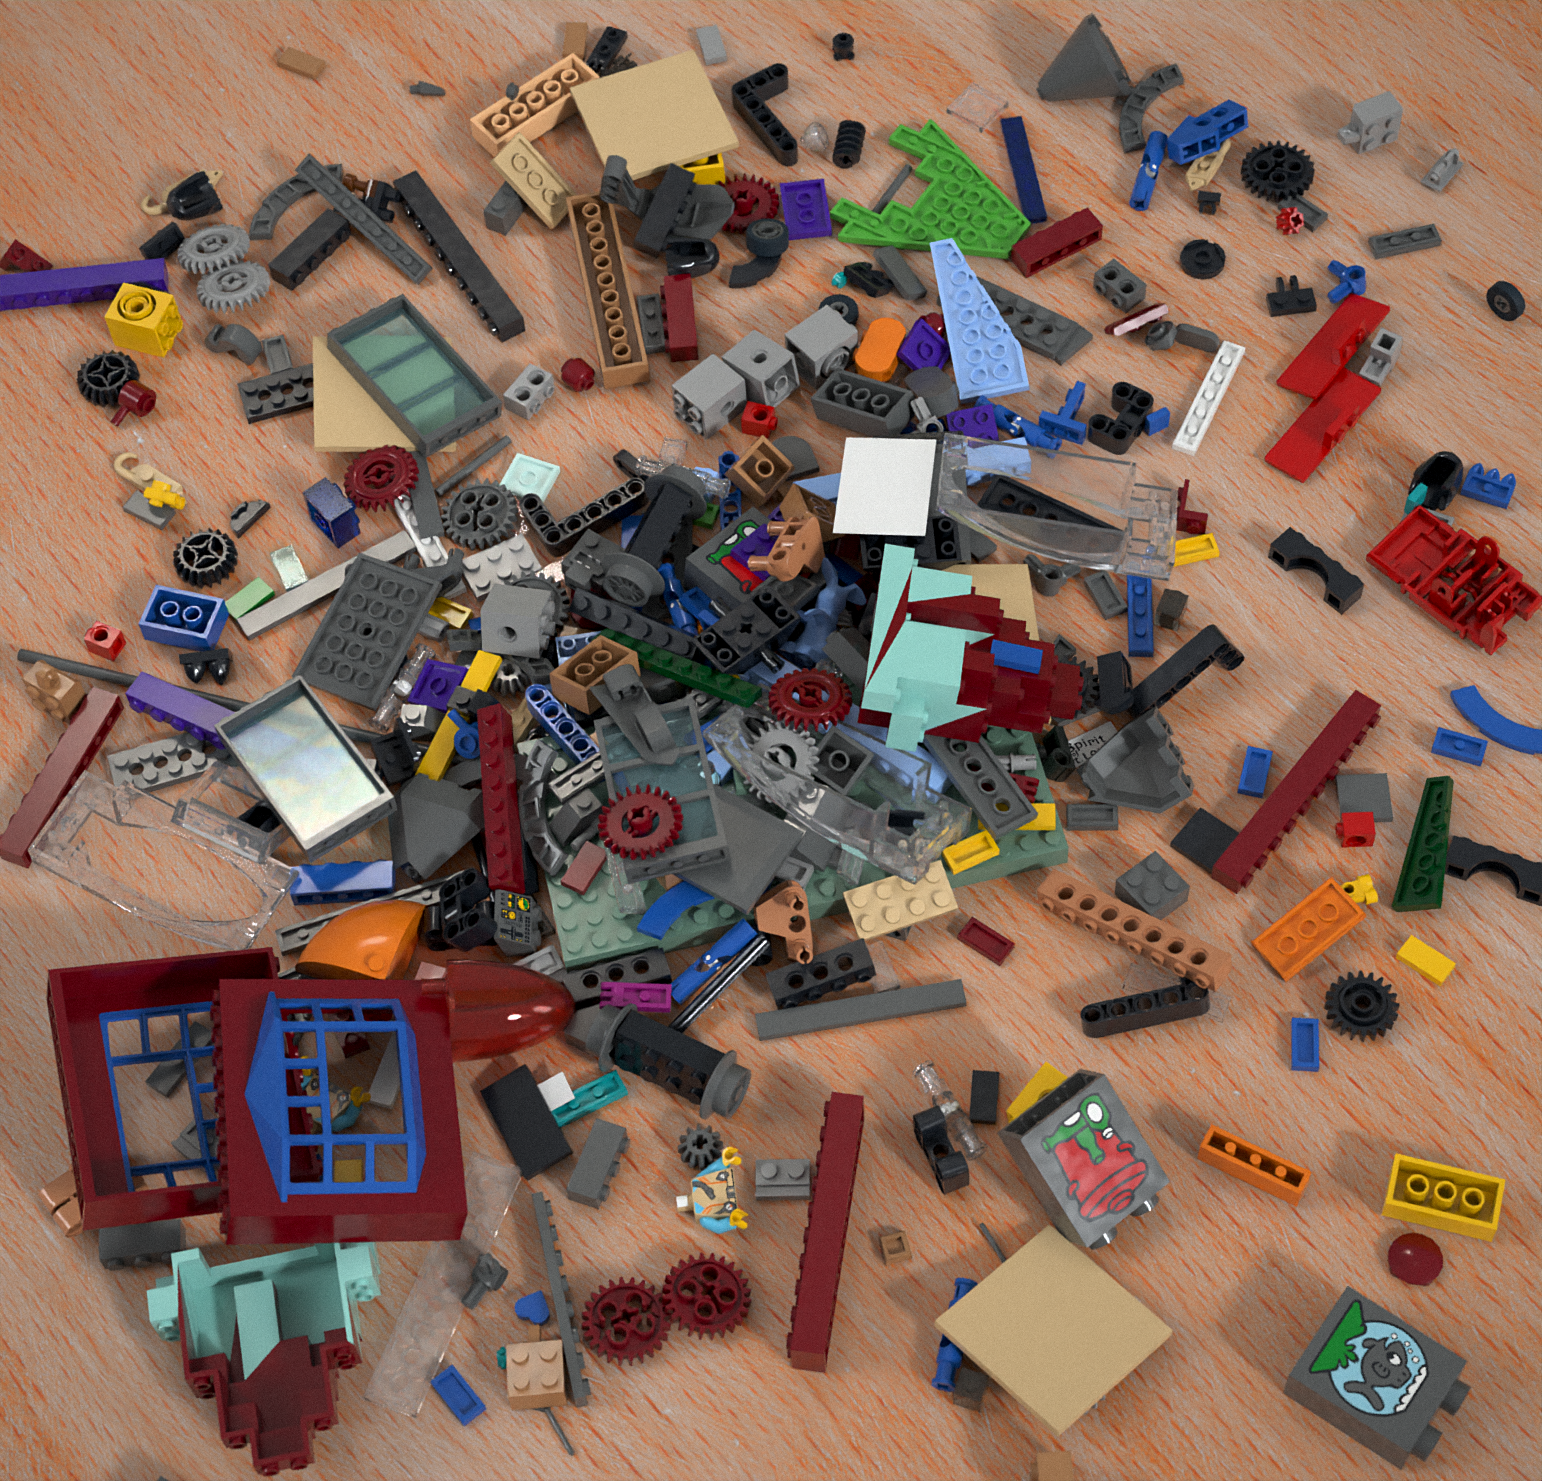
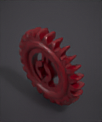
(744, 195)
(388, 483)
(811, 706)
(640, 811)

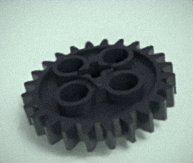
(1277, 171)

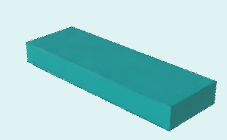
(591, 1098)

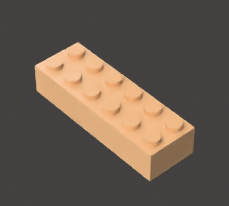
(536, 109)

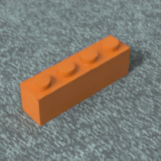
(1254, 1165)

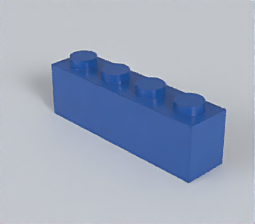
(343, 882)

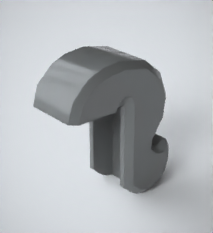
(234, 338)

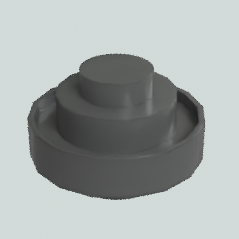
(1161, 336)

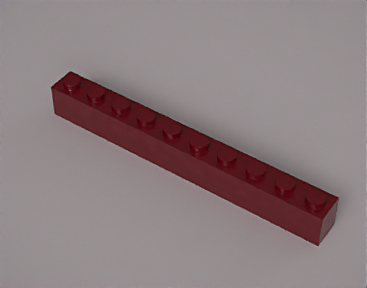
(1295, 792)

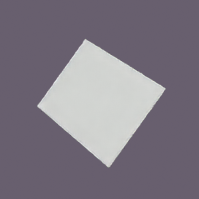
(885, 486)

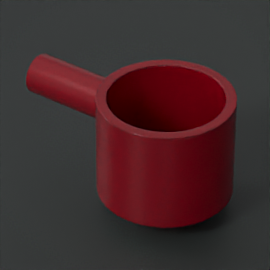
(136, 399)

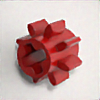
(1290, 221)

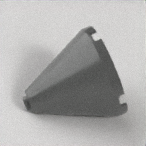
(1085, 67)

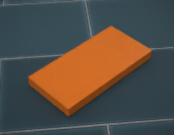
(1308, 929)

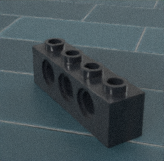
(827, 963)
(626, 967)

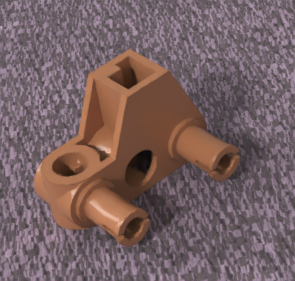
(795, 551)
(773, 916)

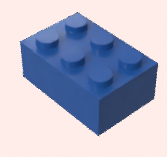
(183, 619)

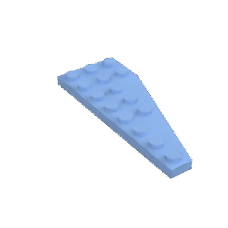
(981, 344)

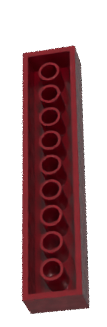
(826, 1233)

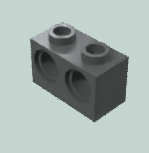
(1119, 286)

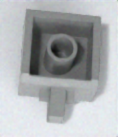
(1372, 123)

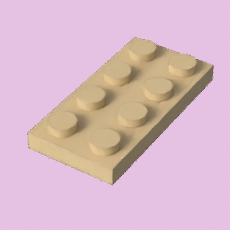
(533, 179)
(898, 903)

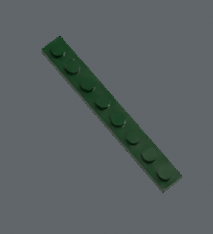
(688, 671)

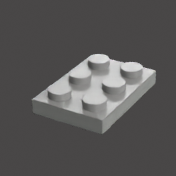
(498, 564)

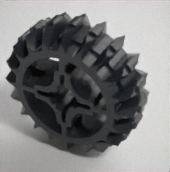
(105, 376)
(202, 550)

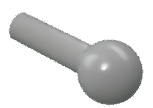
(589, 833)

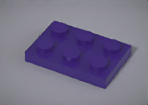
(806, 209)

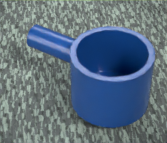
(467, 737)

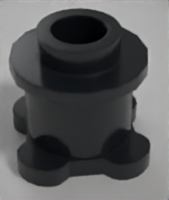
(842, 46)

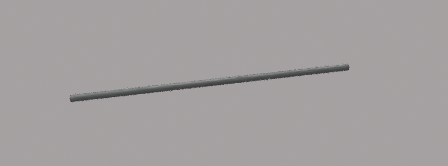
(229, 703)

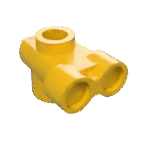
(160, 494)
(1361, 890)

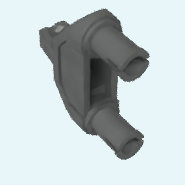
(448, 574)

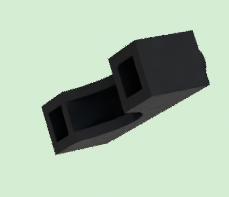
(1294, 551)
(1469, 858)

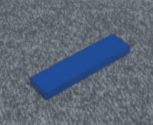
(1139, 616)

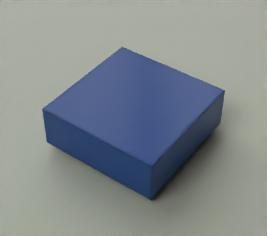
(1157, 421)

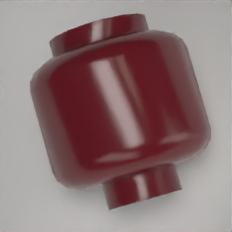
(578, 374)

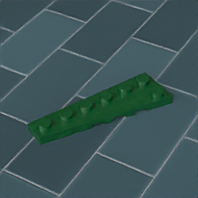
(1425, 860)

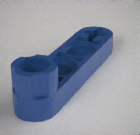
(725, 462)

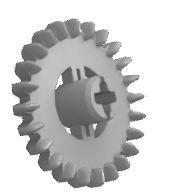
(215, 251)
(236, 289)
(785, 736)

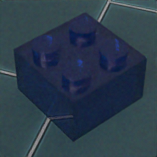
(332, 512)

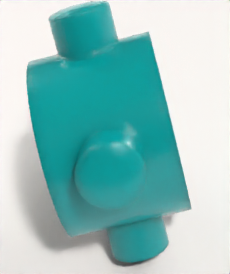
(839, 280)
(501, 1358)

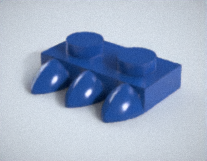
(1489, 487)

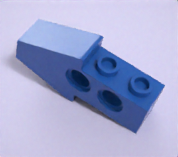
(1204, 133)

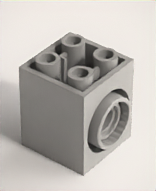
(822, 345)
(765, 366)
(709, 396)
(517, 621)

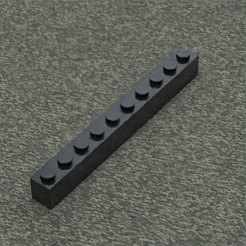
(459, 257)

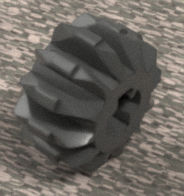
(693, 1139)

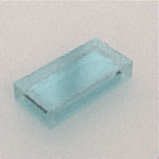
(289, 567)

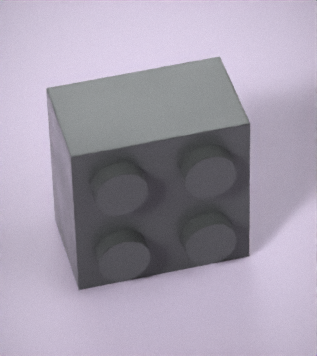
(1152, 887)

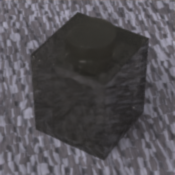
(1171, 609)
(970, 1389)

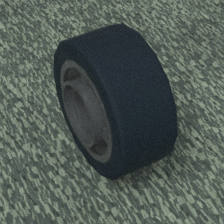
(767, 237)

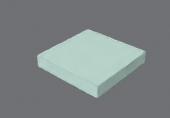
(530, 476)

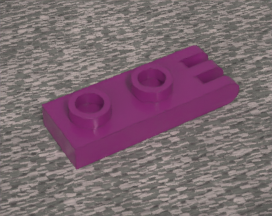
(646, 996)

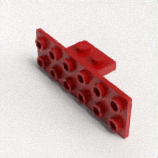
(1333, 346)
(1322, 425)

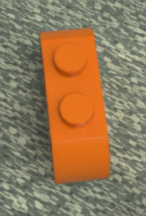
(878, 349)

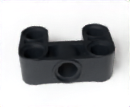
(1133, 407)
(461, 922)
(433, 927)
(932, 1137)

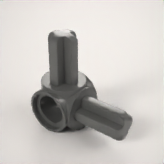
(1050, 576)
(487, 1276)

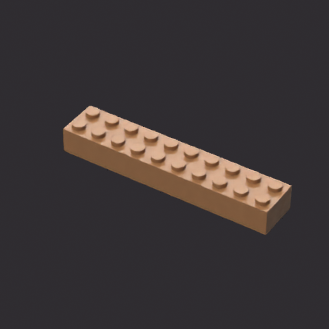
(607, 291)

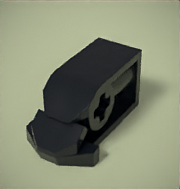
(1114, 683)

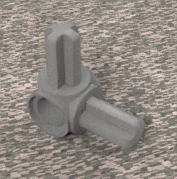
(924, 416)

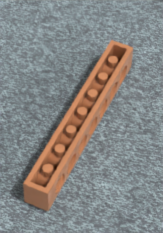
(1094, 910)

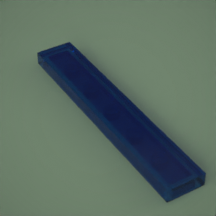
(1023, 169)

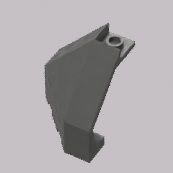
(1138, 767)
(432, 823)

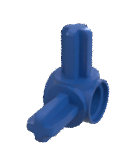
(1351, 280)

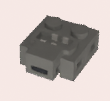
(584, 562)

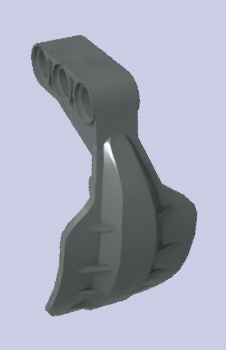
(703, 217)

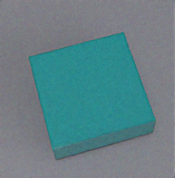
(1416, 497)

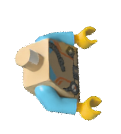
(343, 1104)
(715, 1196)

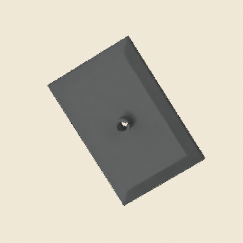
(367, 631)
(756, 848)

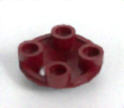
(1415, 1259)

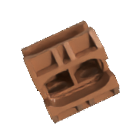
(62, 1201)

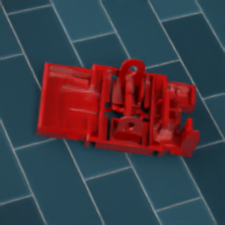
(1425, 547)

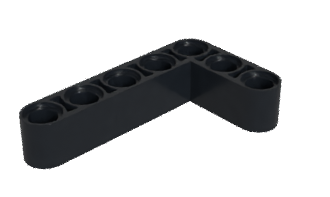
(749, 100)
(584, 517)
(1183, 667)
(1156, 1002)

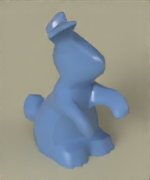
(821, 620)

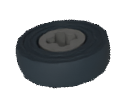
(1505, 300)
(842, 304)

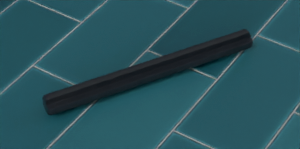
(720, 984)

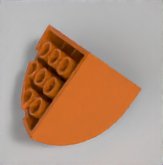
(365, 943)

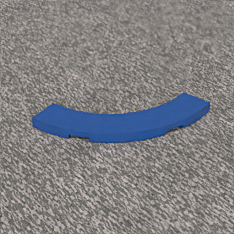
(1495, 725)
(670, 906)

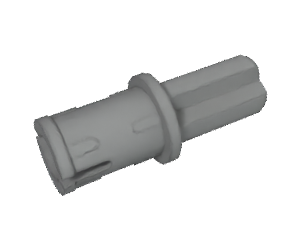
(1018, 762)

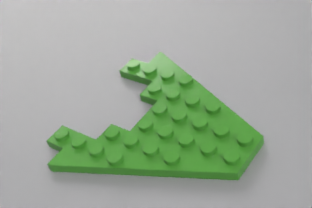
(955, 205)

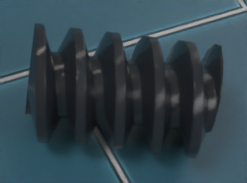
(848, 144)

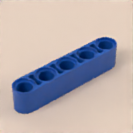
(560, 724)

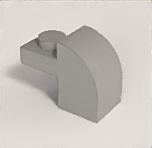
(1383, 356)

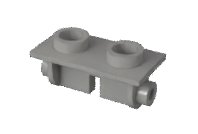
(1443, 170)

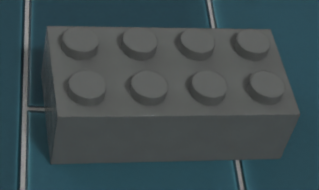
(863, 404)

